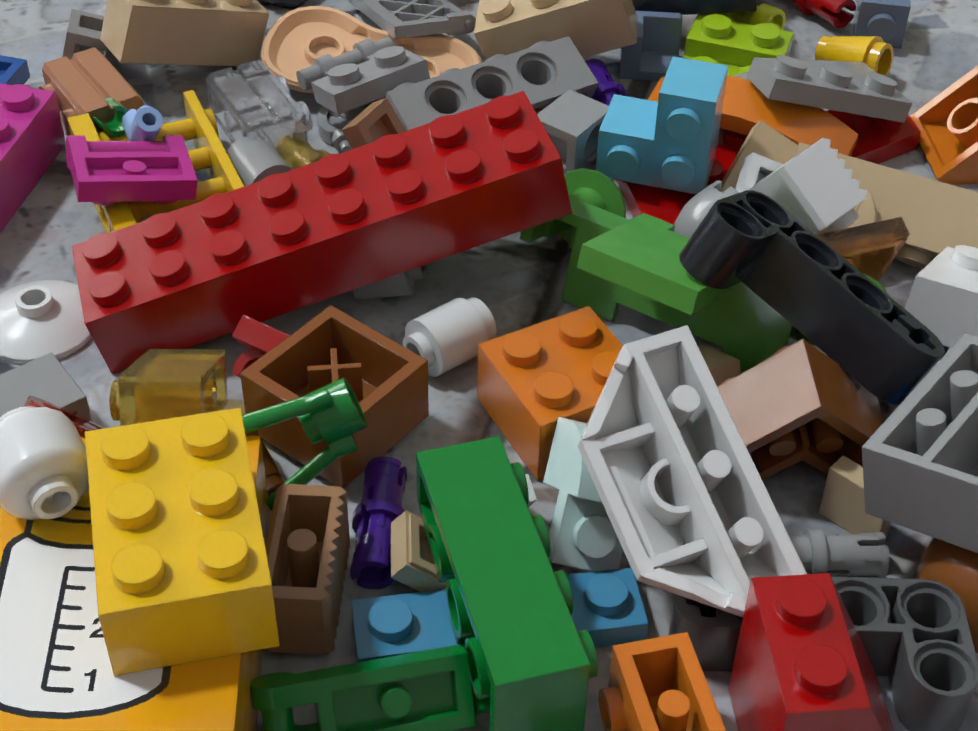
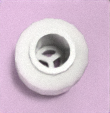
(40, 462)

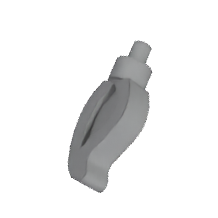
(331, 126)

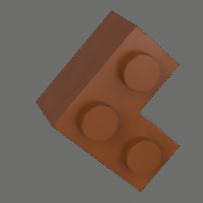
(800, 410)

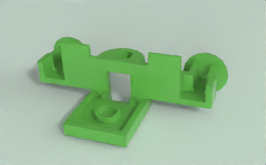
(641, 268)

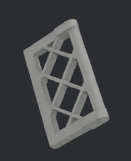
(417, 17)

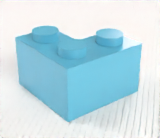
(668, 140)

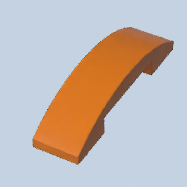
(747, 105)

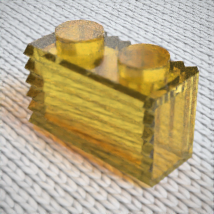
(170, 385)

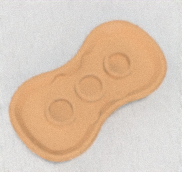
(323, 30)

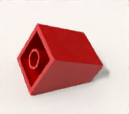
(803, 661)

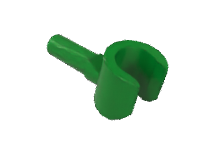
(114, 126)

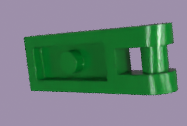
(384, 694)

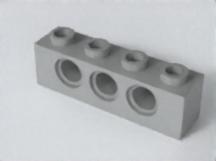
(540, 71)

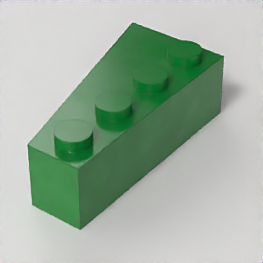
(502, 591)

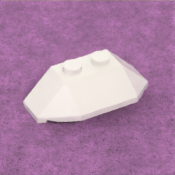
(682, 477)

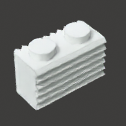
(815, 188)

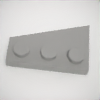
(830, 85)

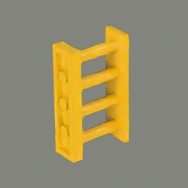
(208, 155)

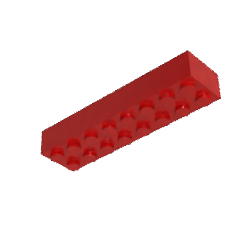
(319, 230)

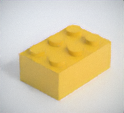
(178, 542)

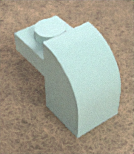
(580, 525)

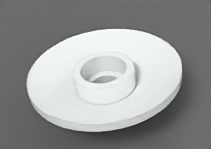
(41, 320)

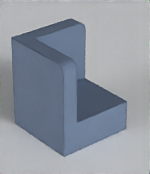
(656, 45)

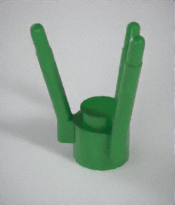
(326, 415)

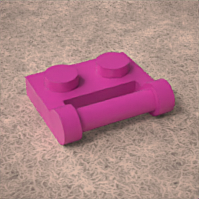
(131, 170)

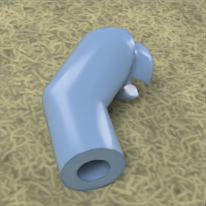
(142, 123)

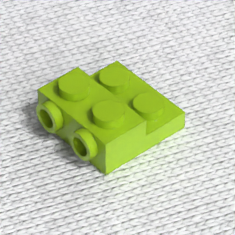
(734, 43)

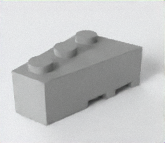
(925, 454)

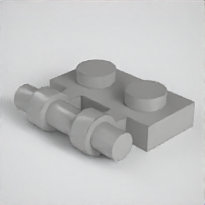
(361, 74)

